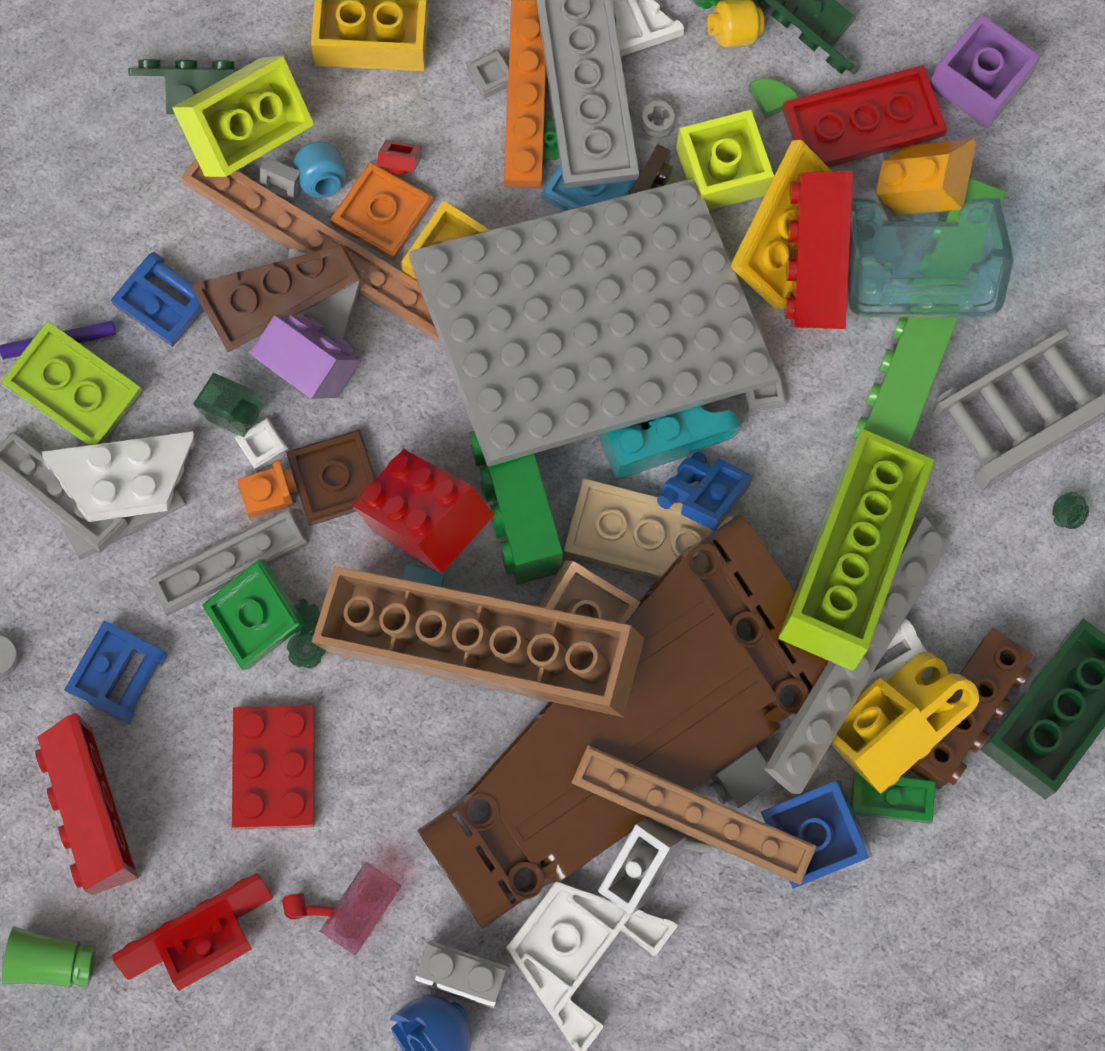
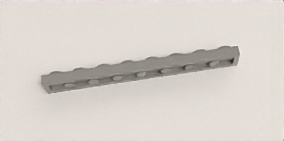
(840, 687)

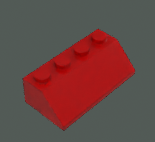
(820, 250)
(86, 806)

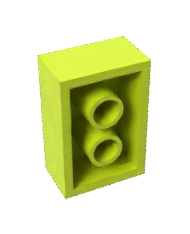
(243, 116)

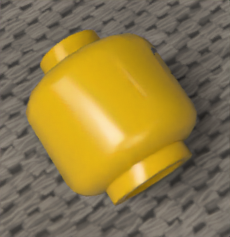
(736, 23)

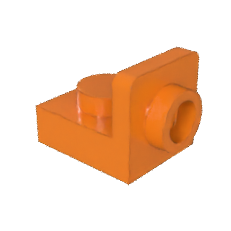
(267, 490)

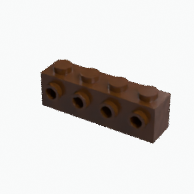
(993, 669)

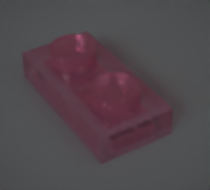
(360, 908)

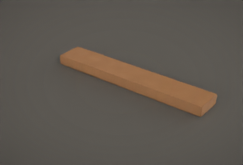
(694, 814)

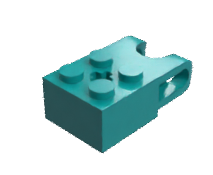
(666, 439)

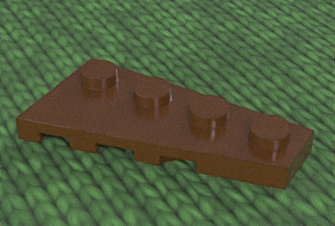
(247, 300)

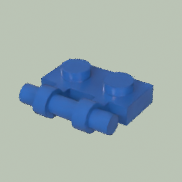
(715, 495)

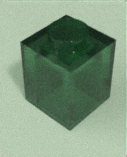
(228, 404)

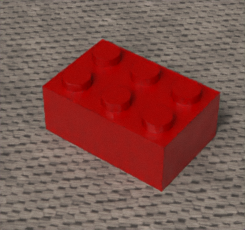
(423, 510)

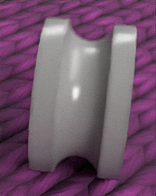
(650, 128)

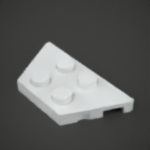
(642, 25)
(122, 475)

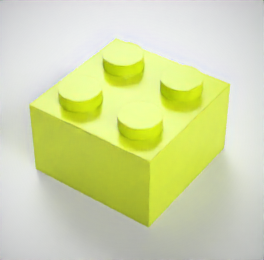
(725, 159)

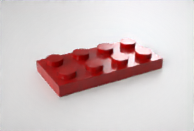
(867, 117)

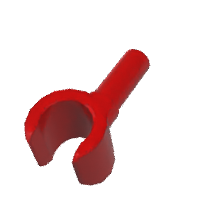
(296, 908)

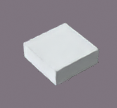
(262, 445)

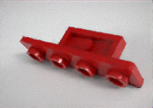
(199, 938)

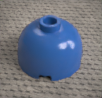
(432, 1025)

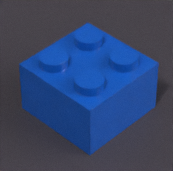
(827, 821)

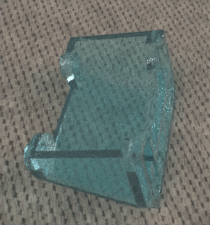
(929, 265)

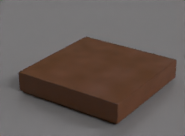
(331, 475)

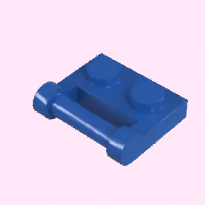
(153, 306)
(104, 666)

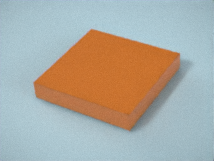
(381, 210)

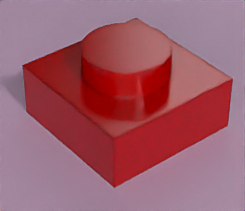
(399, 157)

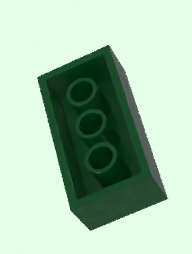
(1055, 714)

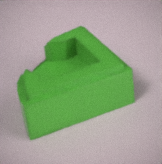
(771, 95)

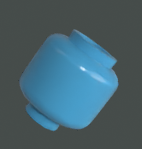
(320, 169)

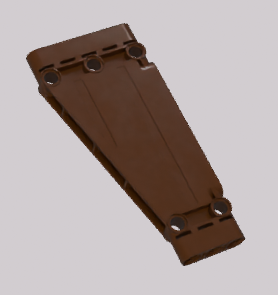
(689, 713)

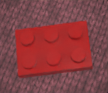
(273, 767)

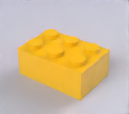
(370, 34)

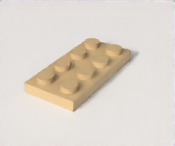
(631, 531)

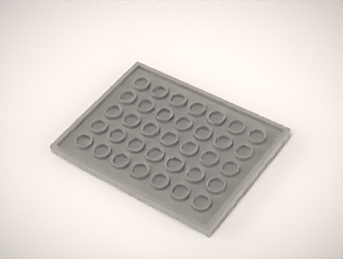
(591, 320)

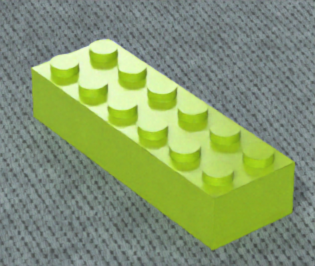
(857, 550)

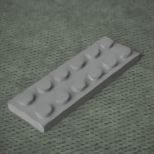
(587, 92)

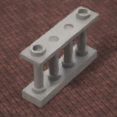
(1026, 444)

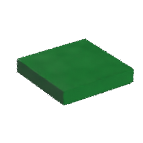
(253, 614)

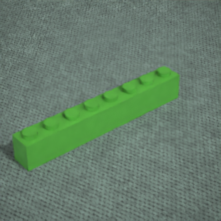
(914, 361)

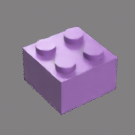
(984, 71)
(306, 356)

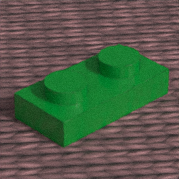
(904, 800)

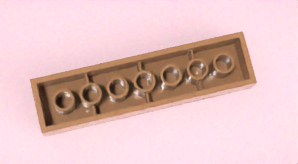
(480, 640)

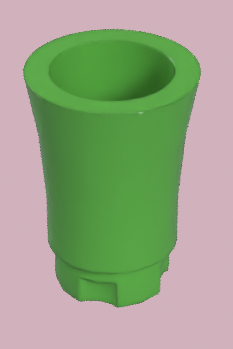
(46, 960)

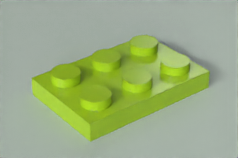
(71, 385)

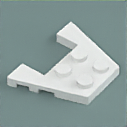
(565, 943)

